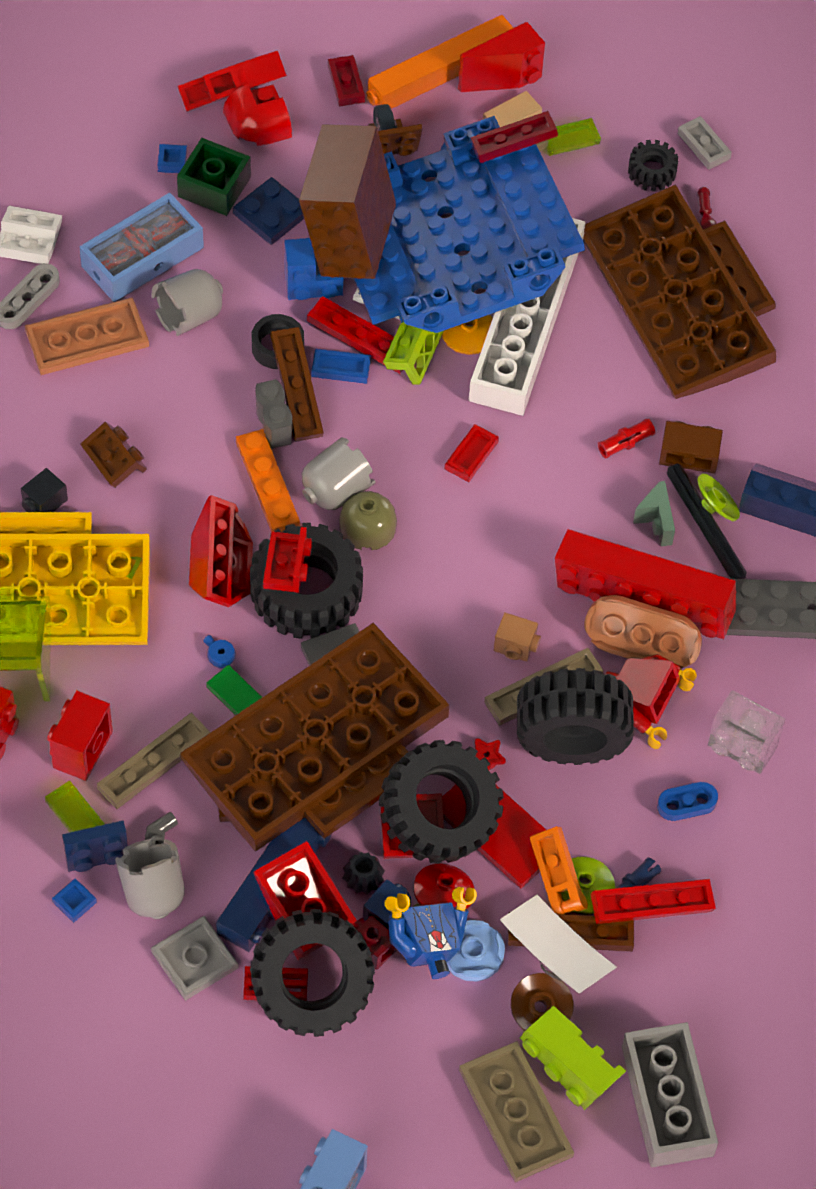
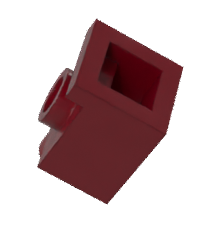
(380, 946)

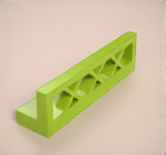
(409, 348)

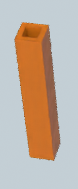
(430, 67)

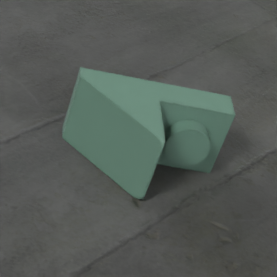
(657, 509)

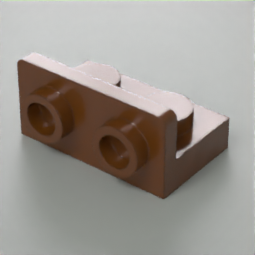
(112, 453)

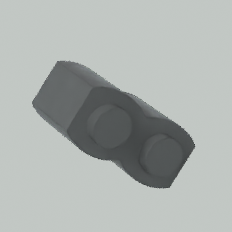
(273, 413)

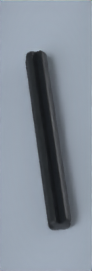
(706, 522)

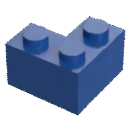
(303, 273)

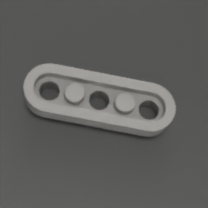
(30, 287)

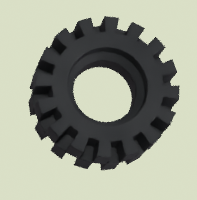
(652, 177)

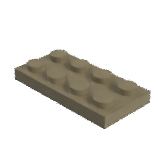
(516, 1111)

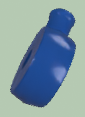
(216, 648)

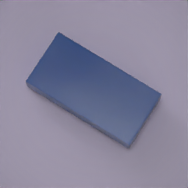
(341, 366)

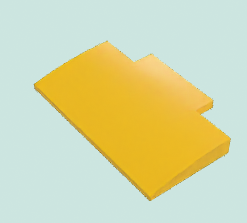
(81, 574)

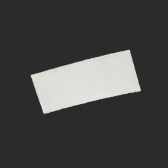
(557, 944)

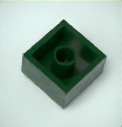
(214, 176)

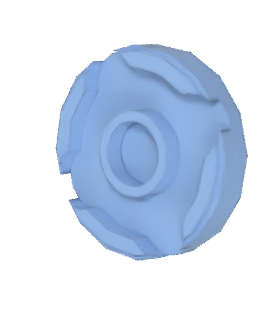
(479, 954)

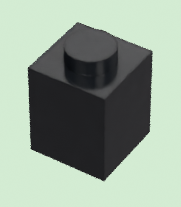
(43, 493)

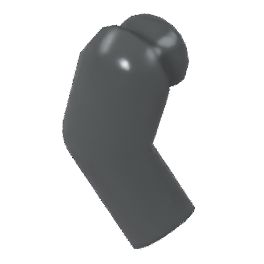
(157, 829)

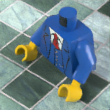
(429, 932)

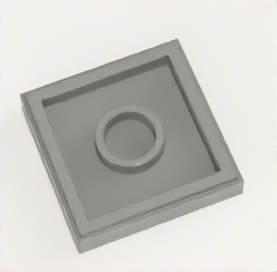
(194, 958)

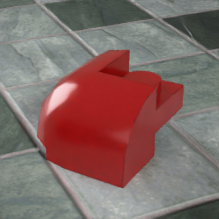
(258, 115)

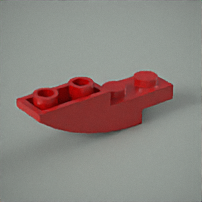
(227, 80)

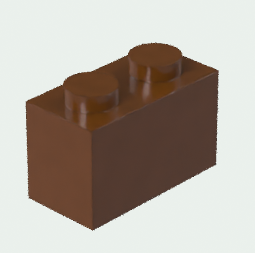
(691, 446)

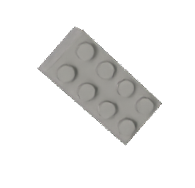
(669, 1094)

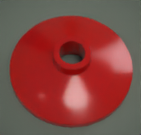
(429, 885)

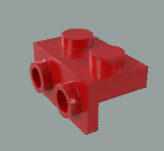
(286, 561)

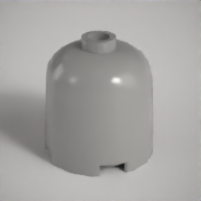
(187, 300)
(336, 476)
(151, 878)

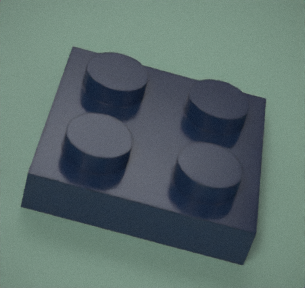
(270, 210)
(94, 846)

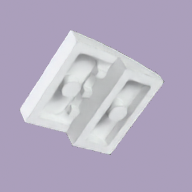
(29, 234)

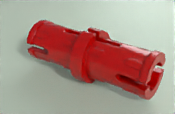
(641, 430)

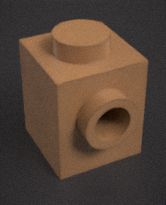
(516, 637)

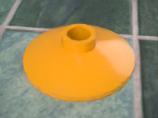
(468, 339)

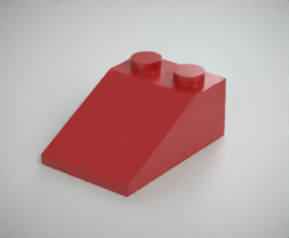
(503, 61)
(302, 884)

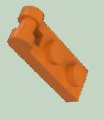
(558, 871)

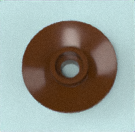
(539, 988)

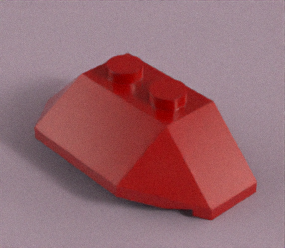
(220, 554)

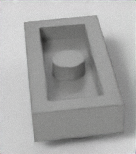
(704, 142)

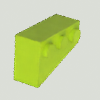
(570, 1058)

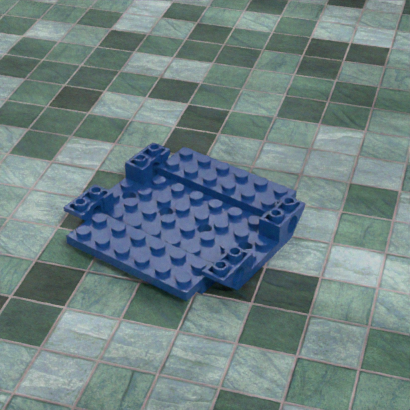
(501, 214)

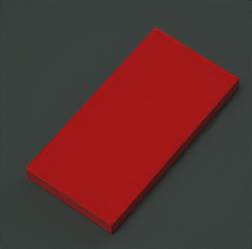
(510, 844)

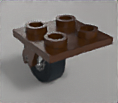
(392, 133)

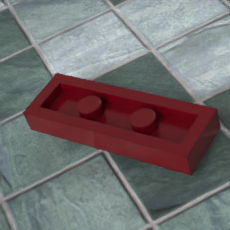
(514, 136)

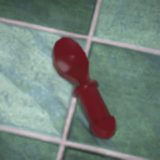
(705, 208)

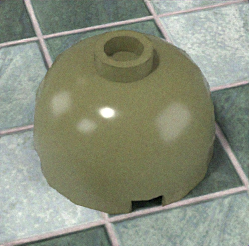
(368, 520)

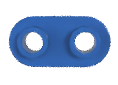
(686, 801)

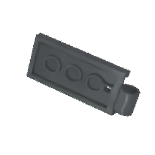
(774, 609)

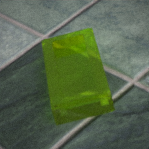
(574, 137)
(72, 808)

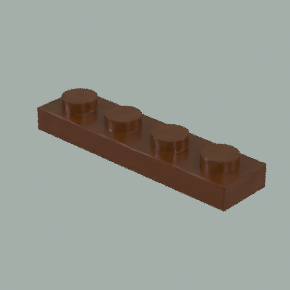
(297, 383)
(604, 936)

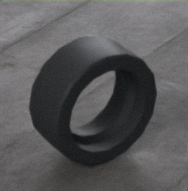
(264, 327)

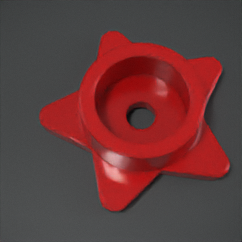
(492, 748)

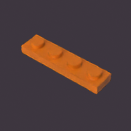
(267, 480)

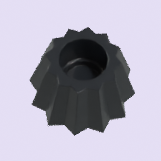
(363, 873)

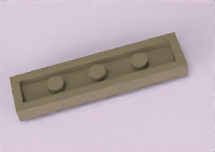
(504, 701)
(151, 761)

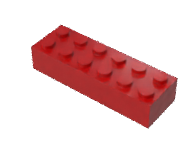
(605, 568)

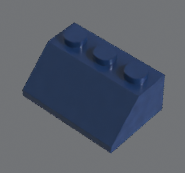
(780, 499)

